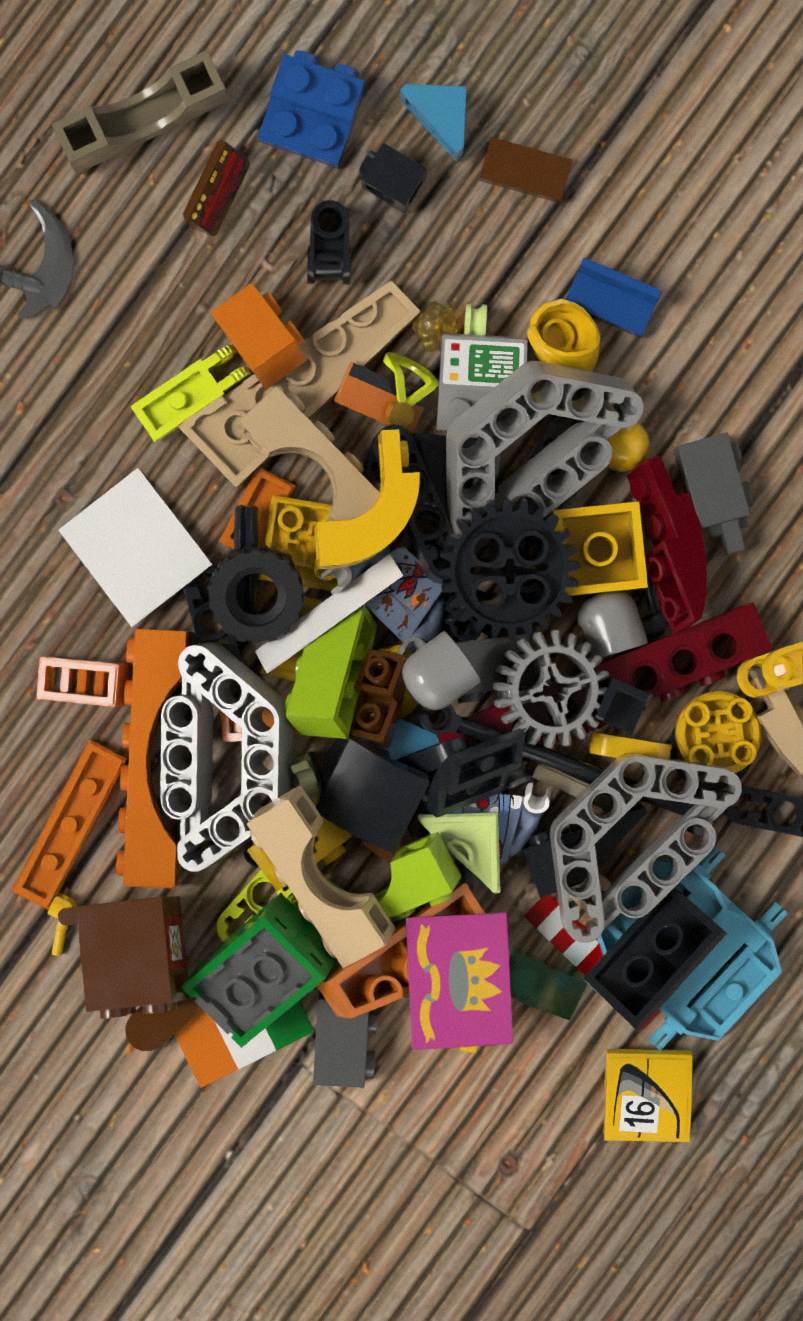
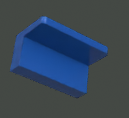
(613, 297)

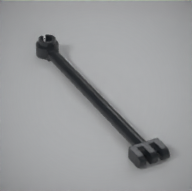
(453, 722)

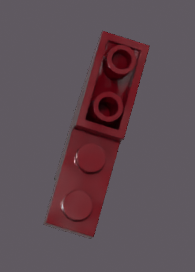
(678, 553)

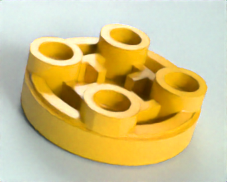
(718, 731)

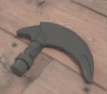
(55, 272)

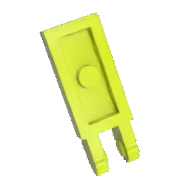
(186, 394)

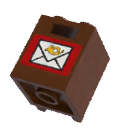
(131, 955)

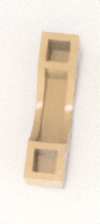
(280, 427)
(347, 921)

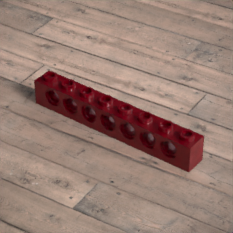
(739, 624)

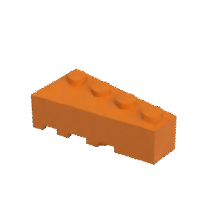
(384, 973)

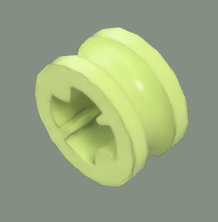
(475, 320)

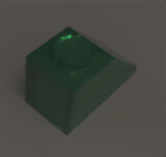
(544, 984)

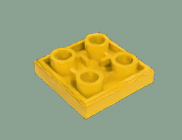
(293, 533)

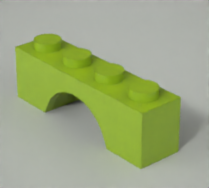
(419, 875)

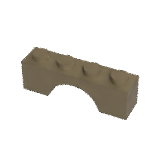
(110, 129)

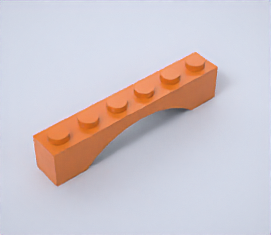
(149, 842)

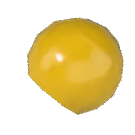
(629, 448)

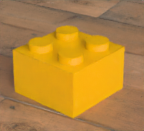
(608, 547)

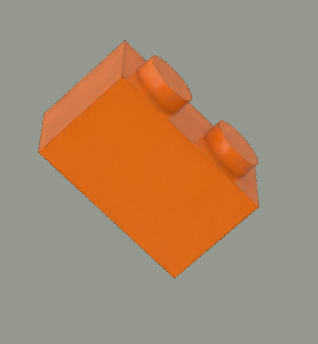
(259, 335)

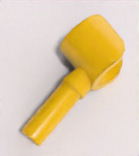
(60, 902)

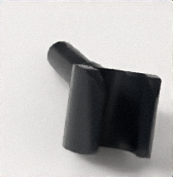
(655, 622)

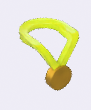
(401, 411)

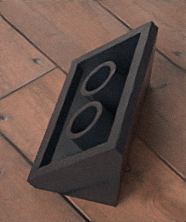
(654, 958)

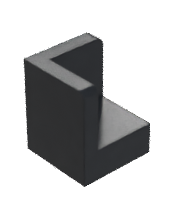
(621, 705)

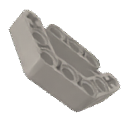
(528, 408)
(198, 690)
(640, 873)

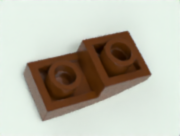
(380, 698)

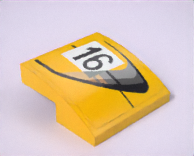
(648, 1095)

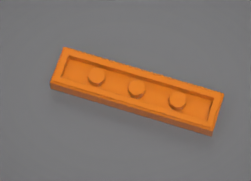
(69, 824)

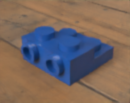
(312, 108)

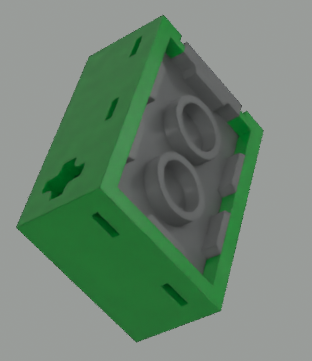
(260, 970)

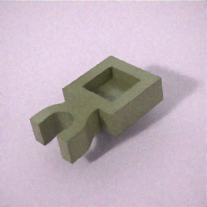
(307, 774)

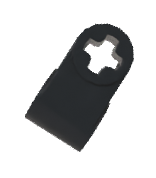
(329, 248)

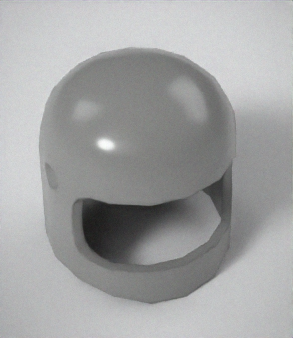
(611, 624)
(439, 673)

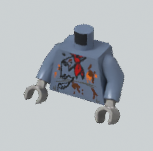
(408, 607)

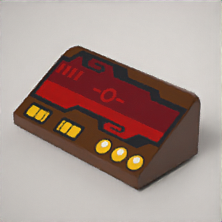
(216, 189)

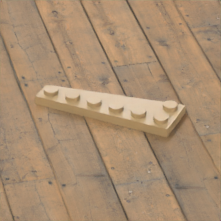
(351, 338)

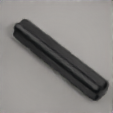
(246, 534)

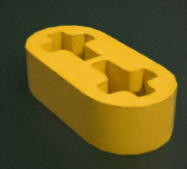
(616, 746)

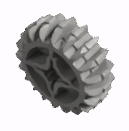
(546, 670)

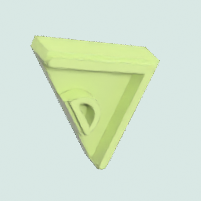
(472, 840)

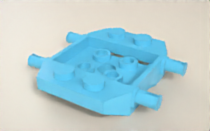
(737, 983)

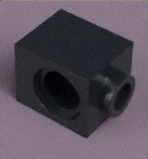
(392, 177)

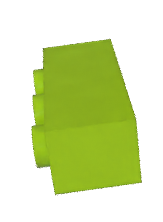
(326, 675)

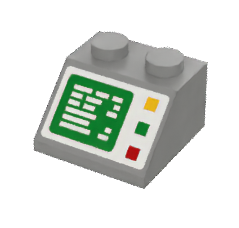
(472, 369)

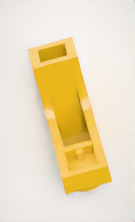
(361, 538)

